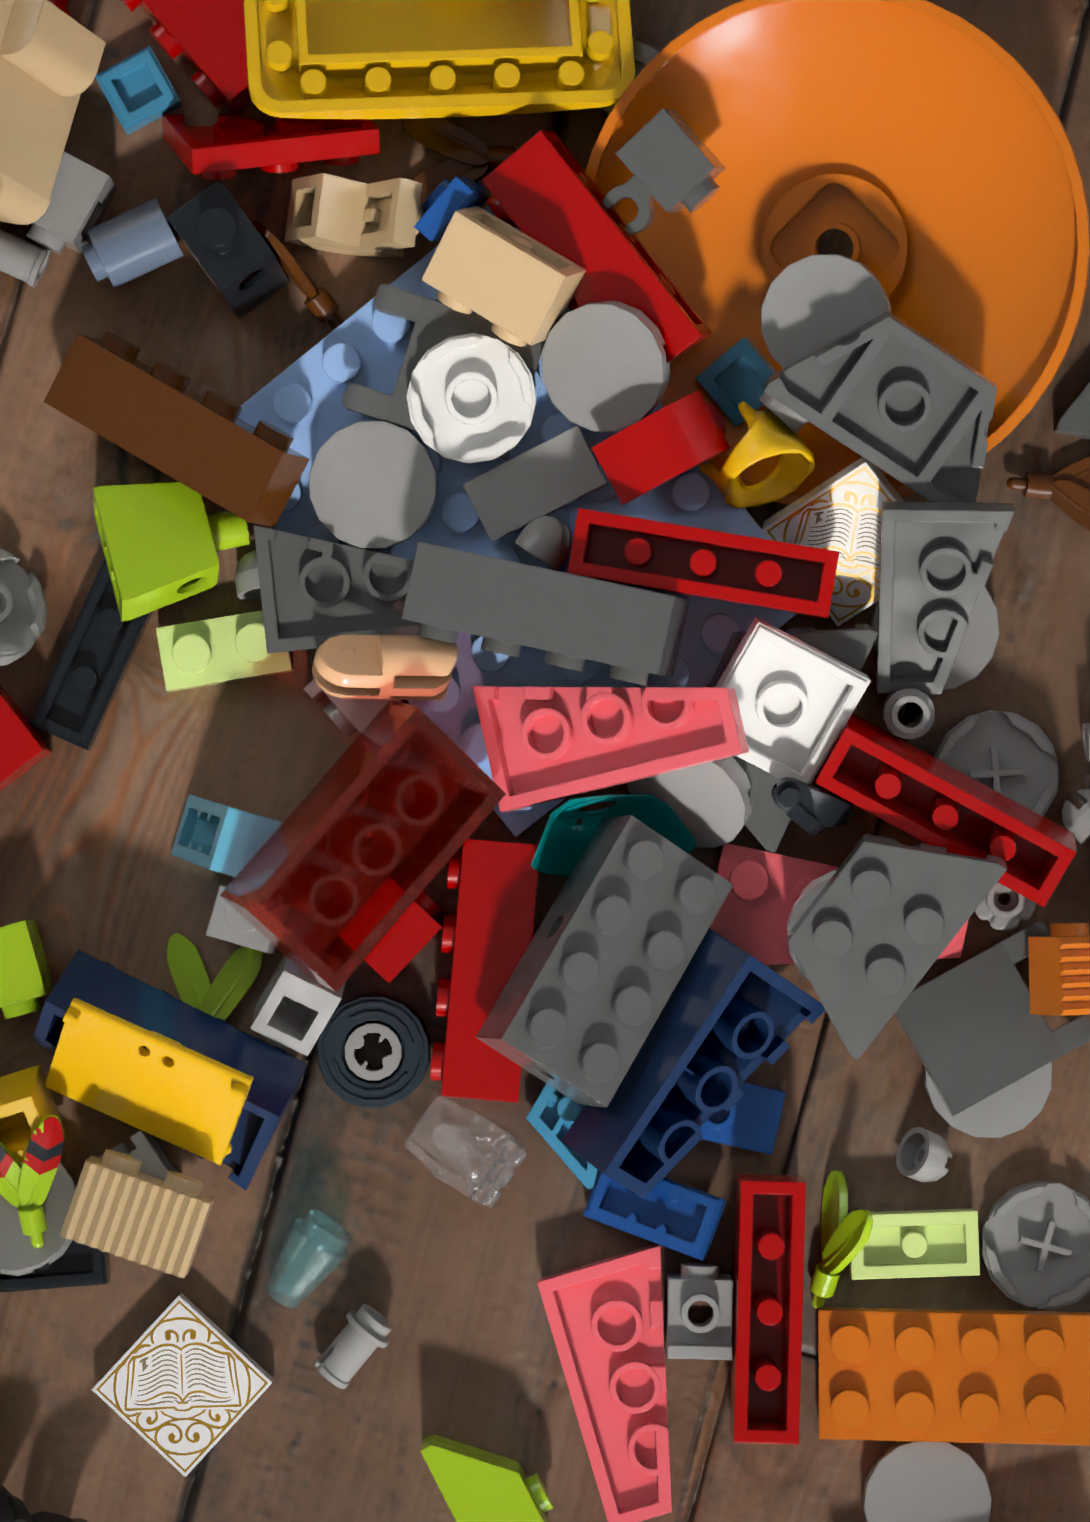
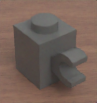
(667, 166)

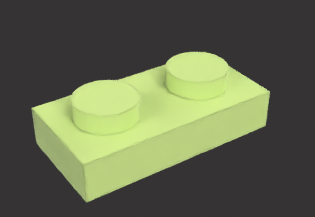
(217, 652)
(919, 1245)

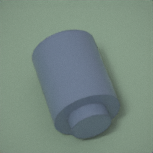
(131, 244)

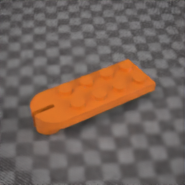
(954, 1375)

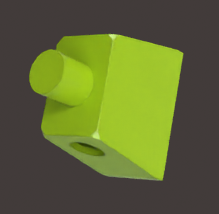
(161, 543)

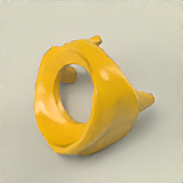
(765, 438)

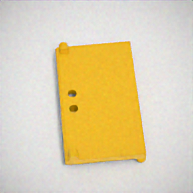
(181, 1101)

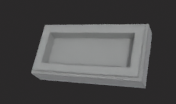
(535, 484)

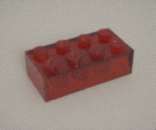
(363, 844)

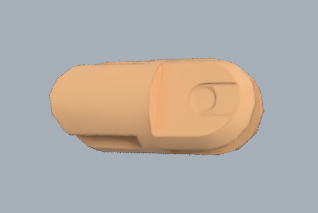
(384, 667)

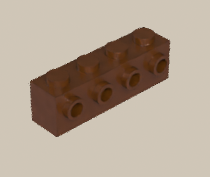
(176, 429)

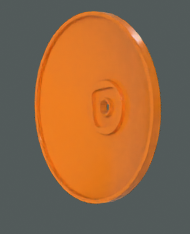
(903, 139)

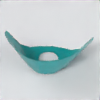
(565, 841)

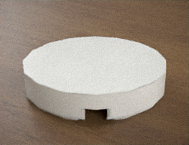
(471, 398)

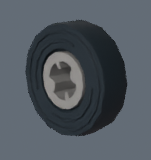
(401, 1069)

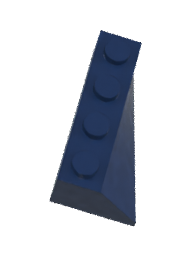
(706, 1042)
(273, 1069)

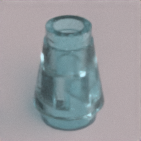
(309, 1255)

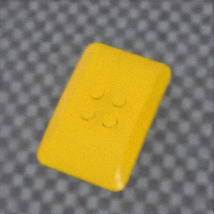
(435, 57)

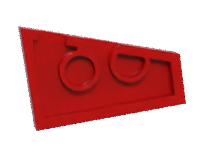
(279, 148)

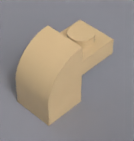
(354, 215)

